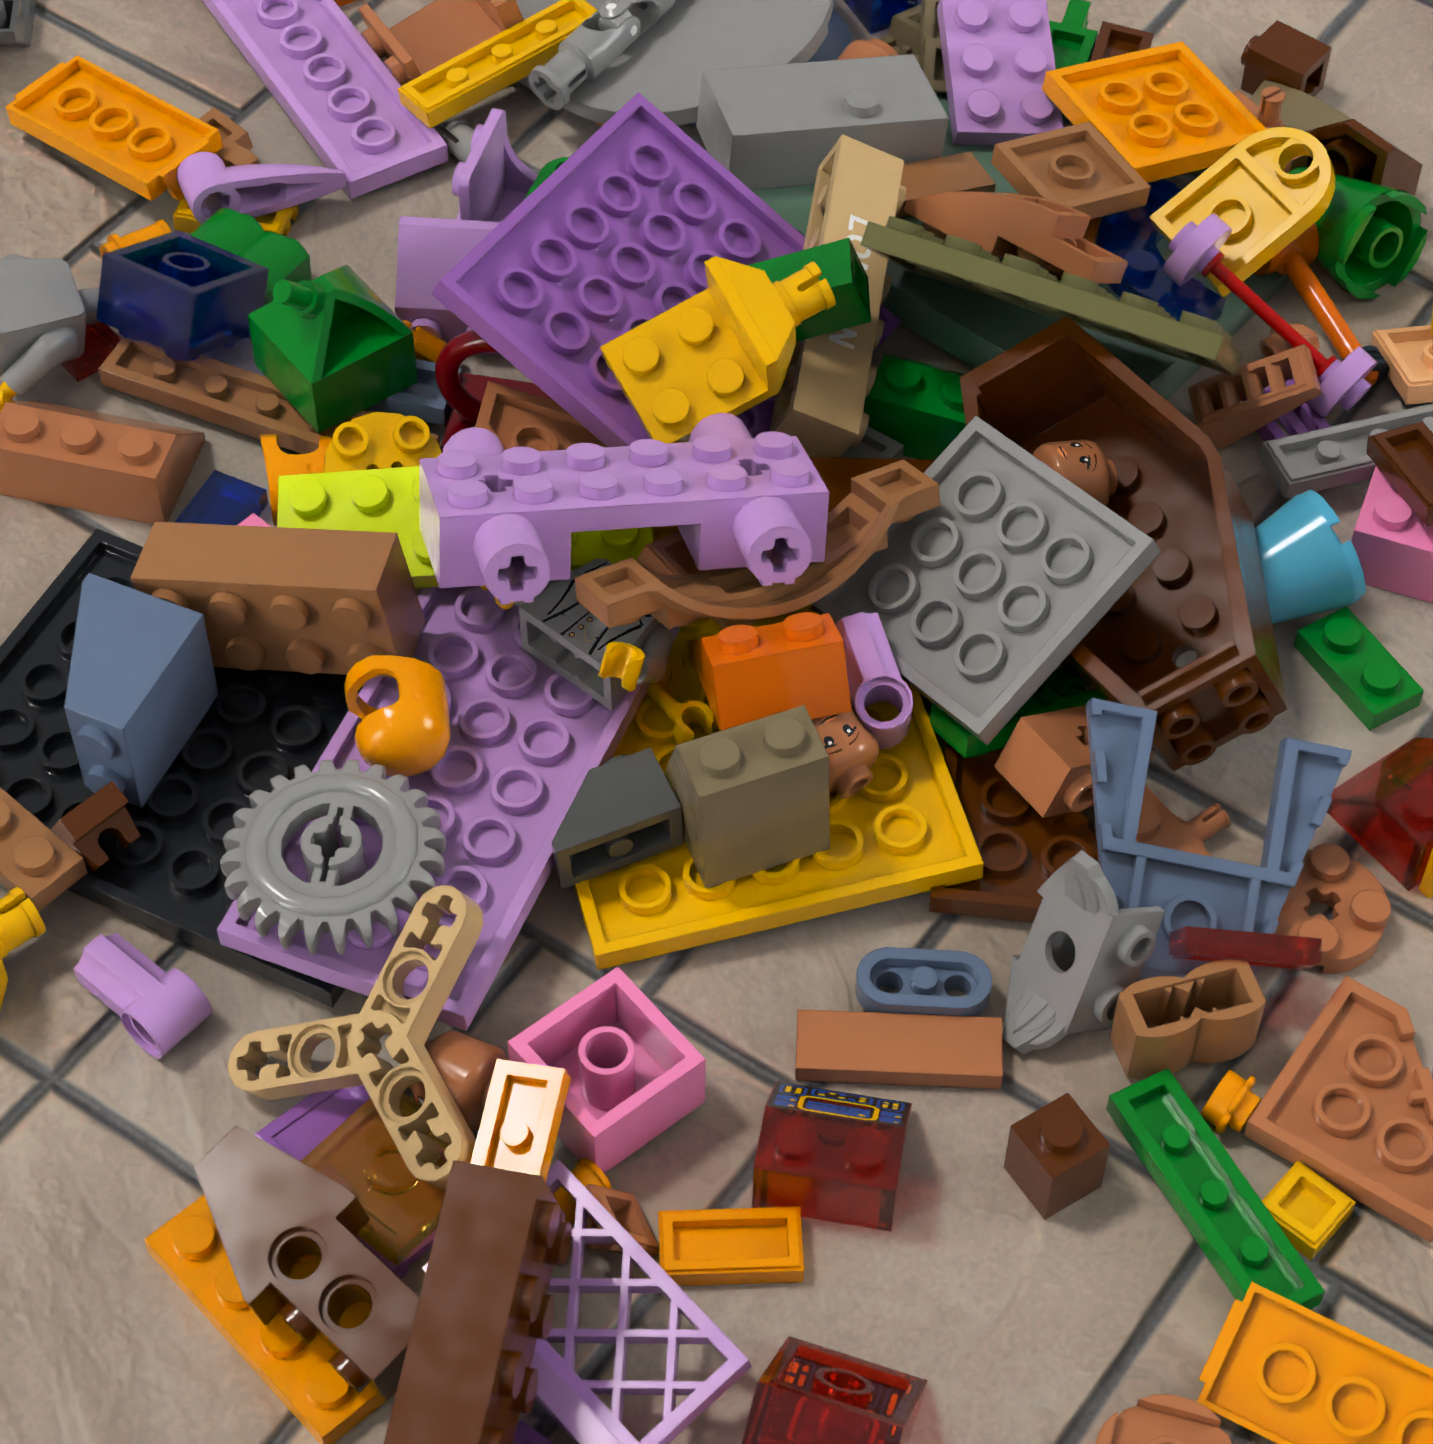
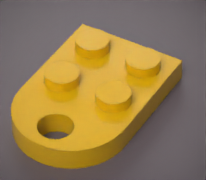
(1255, 198)

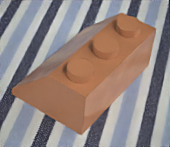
(94, 460)

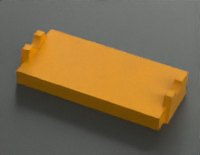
(112, 126)
(1313, 1378)

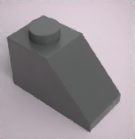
(617, 819)

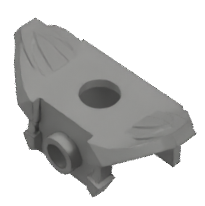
(1091, 937)

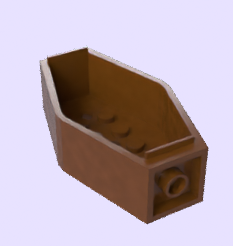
(1174, 487)

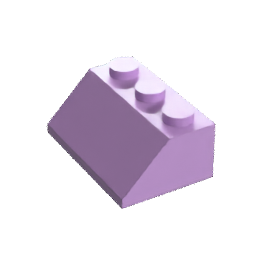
(424, 256)

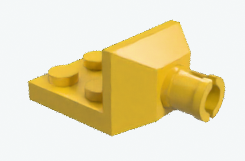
(715, 348)

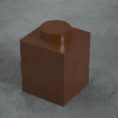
(1285, 58)
(1056, 1156)

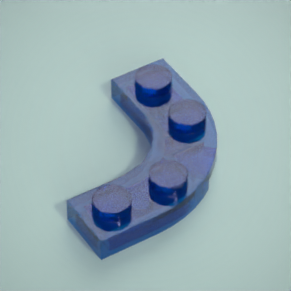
(1135, 240)

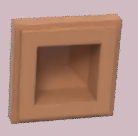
(627, 1212)

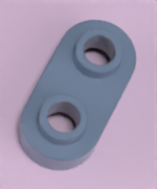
(922, 982)

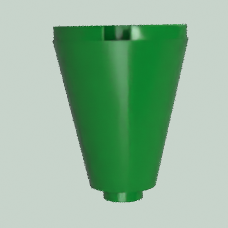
(1369, 235)

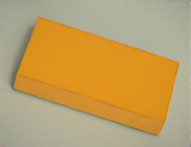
(731, 1246)

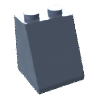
(135, 685)

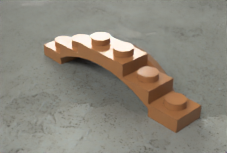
(734, 595)

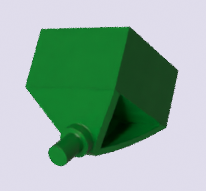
(332, 346)

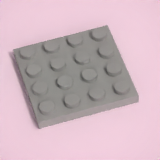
(993, 579)

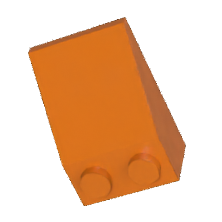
(773, 669)

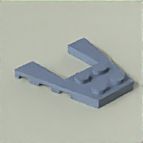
(1188, 885)

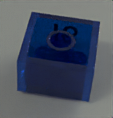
(180, 294)

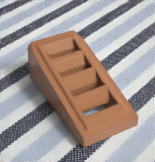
(1218, 398)

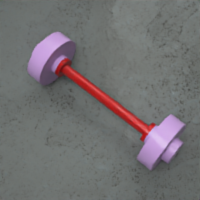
(1197, 250)

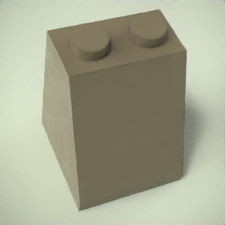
(753, 795)

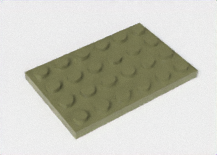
(1033, 288)

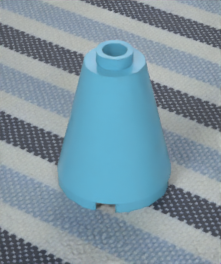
(1305, 562)

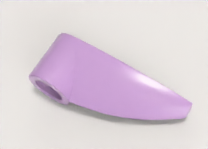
(251, 187)

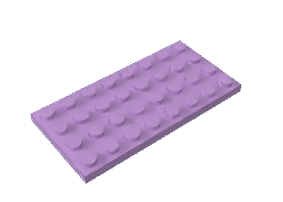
(500, 790)

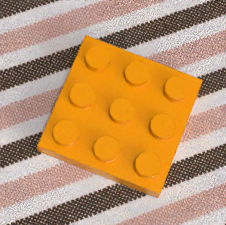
(1154, 108)

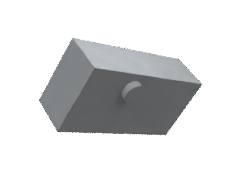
(784, 119)

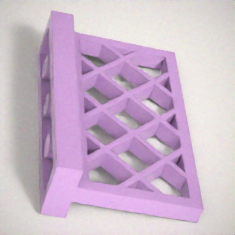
(574, 1400)

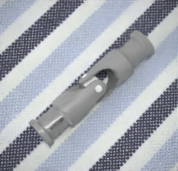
(594, 47)

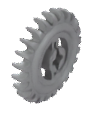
(349, 893)

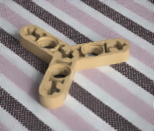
(359, 1034)

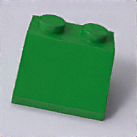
(916, 405)

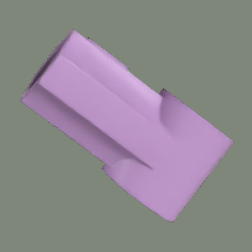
(874, 676)
(152, 1004)

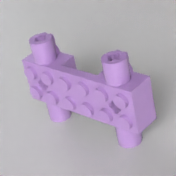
(512, 511)

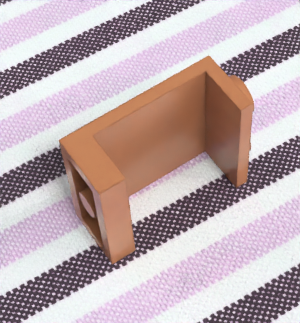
(436, 33)

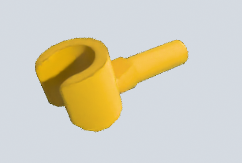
(682, 713)

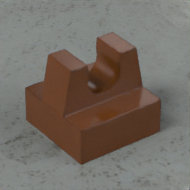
(95, 816)

